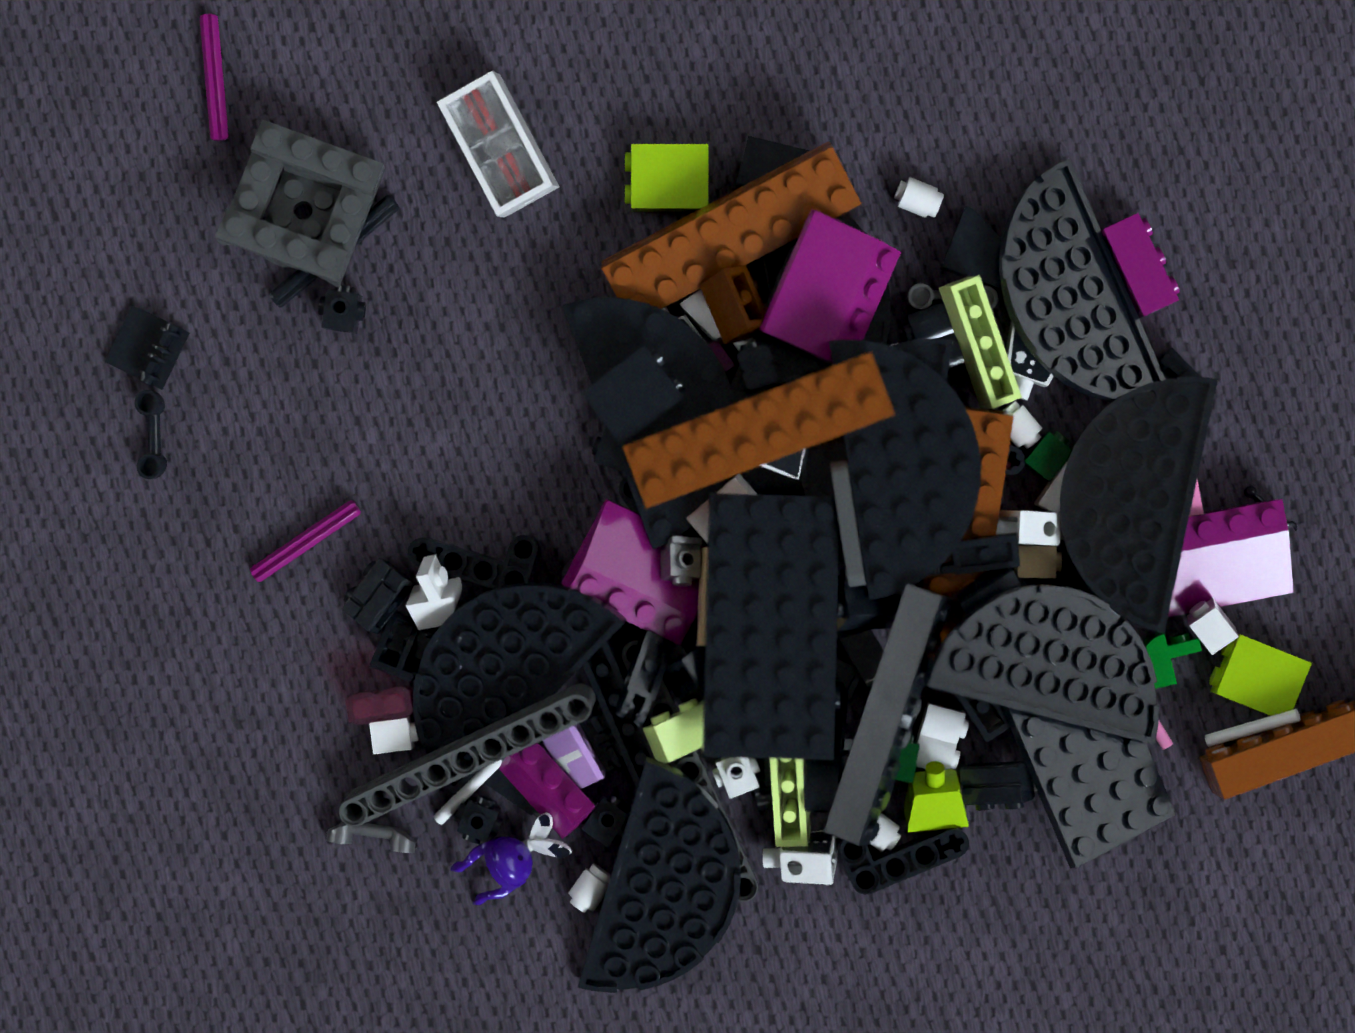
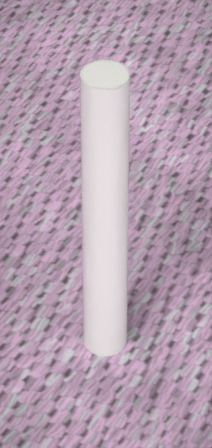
(1252, 727)
(465, 792)

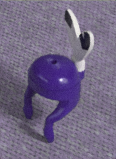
(511, 859)

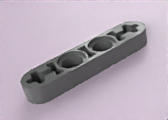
(848, 523)

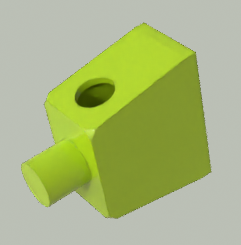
(934, 800)

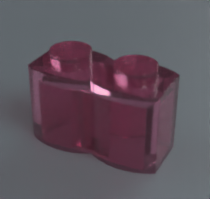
(371, 705)

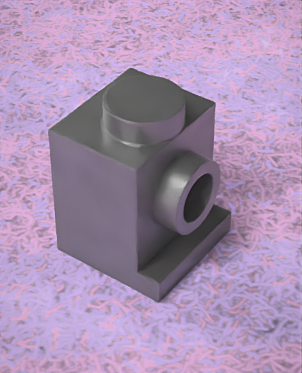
(671, 560)

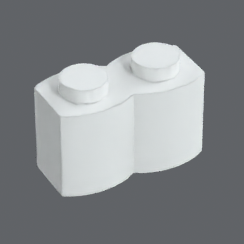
(939, 735)

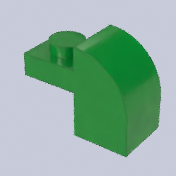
(1162, 653)

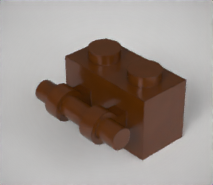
(735, 303)

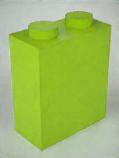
(667, 177)
(1259, 676)

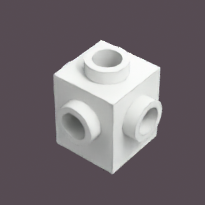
(739, 783)

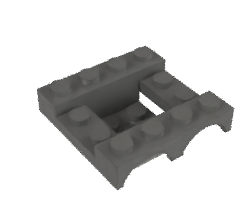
(315, 174)

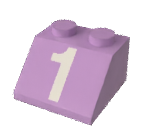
(575, 756)

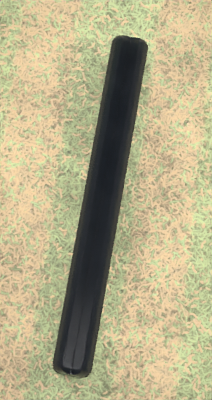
(301, 279)

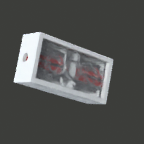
(498, 144)

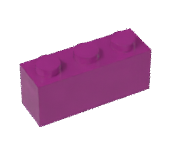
(1141, 265)
(547, 788)

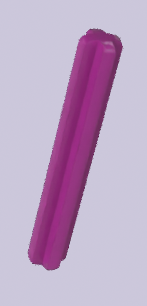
(214, 77)
(305, 541)

